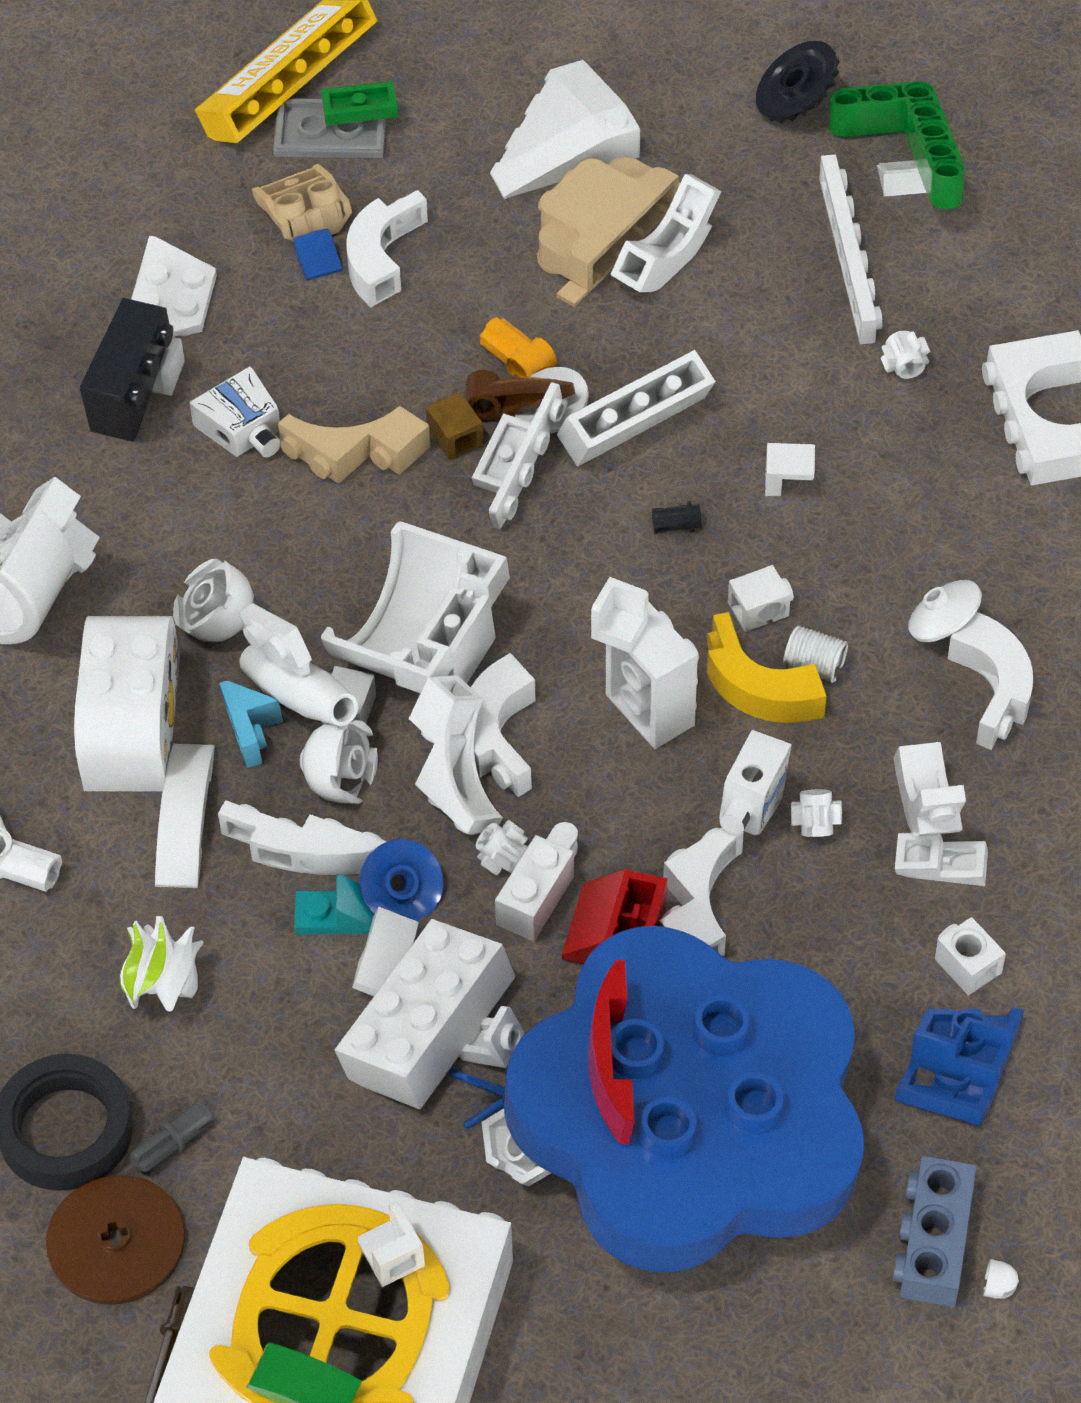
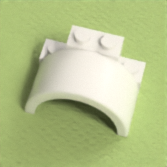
(38, 558)
(430, 611)

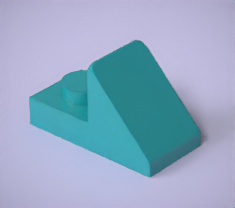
(332, 911)

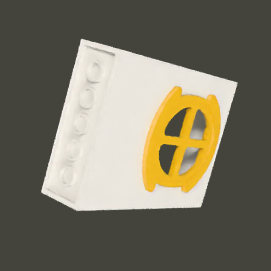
(284, 1211)

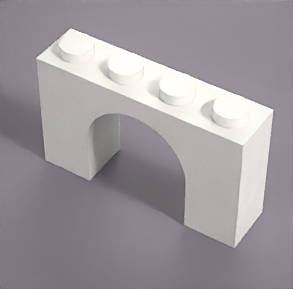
(1018, 371)

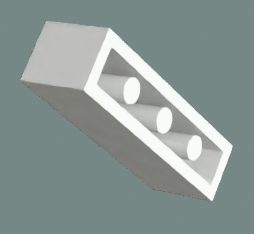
(635, 408)

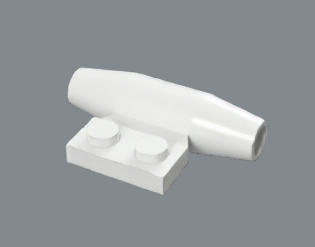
(283, 670)

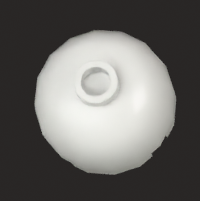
(213, 602)
(336, 754)

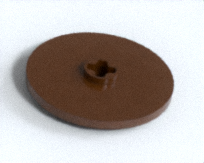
(121, 1273)

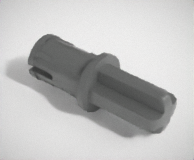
(172, 1137)

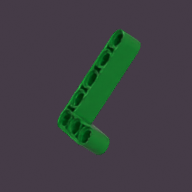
(916, 112)

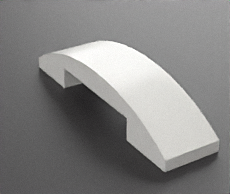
(183, 815)

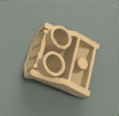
(305, 203)

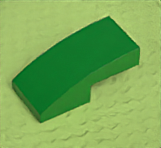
(299, 1378)

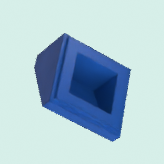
(317, 254)

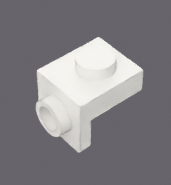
(494, 1040)

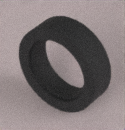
(57, 1074)

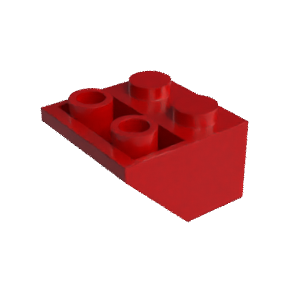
(612, 906)

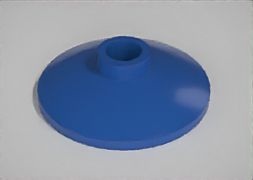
(420, 877)

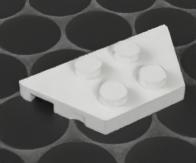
(177, 283)

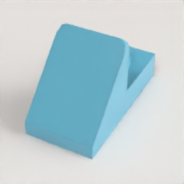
(248, 714)

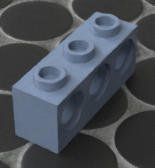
(944, 1211)

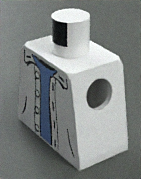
(239, 415)
(751, 804)

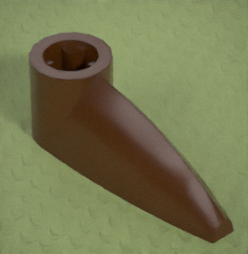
(494, 396)

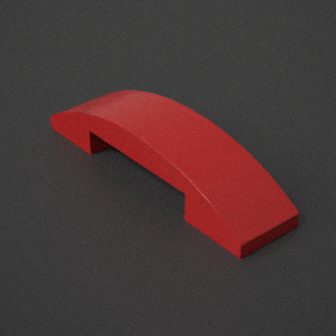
(611, 1095)

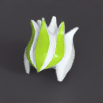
(159, 965)

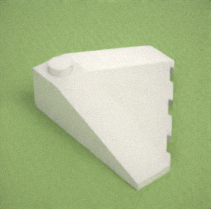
(565, 124)

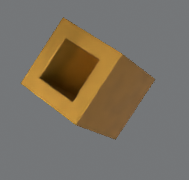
(454, 425)

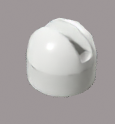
(1001, 1280)

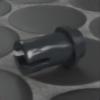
(677, 518)

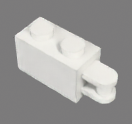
(538, 882)

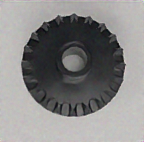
(797, 81)

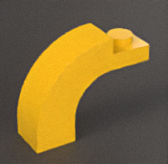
(760, 691)

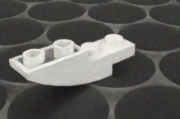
(315, 848)

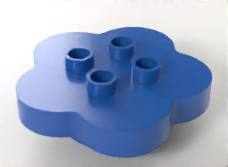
(730, 1101)

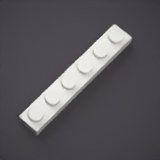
(847, 241)

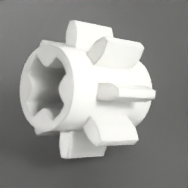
(905, 354)
(816, 813)
(501, 847)

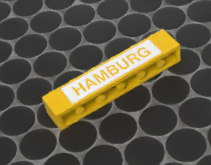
(283, 68)

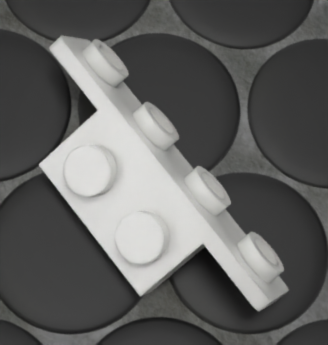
(512, 454)

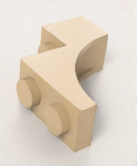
(336, 452)

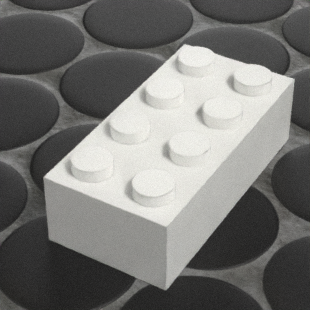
(425, 1013)

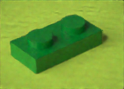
(359, 103)

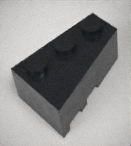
(125, 369)

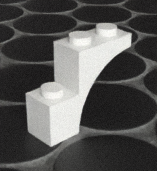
(449, 778)
(691, 878)

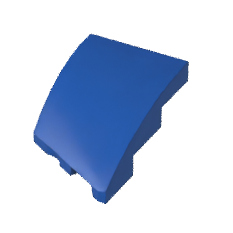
(965, 1050)

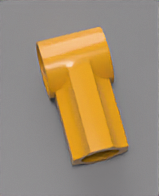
(516, 350)

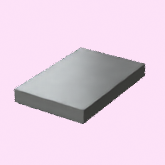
(303, 133)

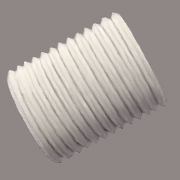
(811, 647)

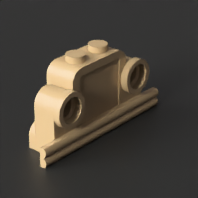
(594, 215)

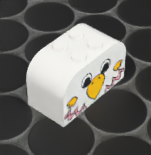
(126, 702)

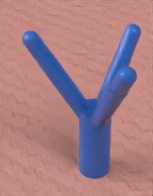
(485, 1085)

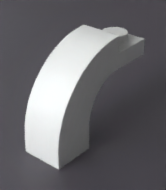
(373, 229)
(676, 240)
(1005, 664)
(505, 691)
(927, 798)

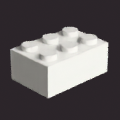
(655, 680)

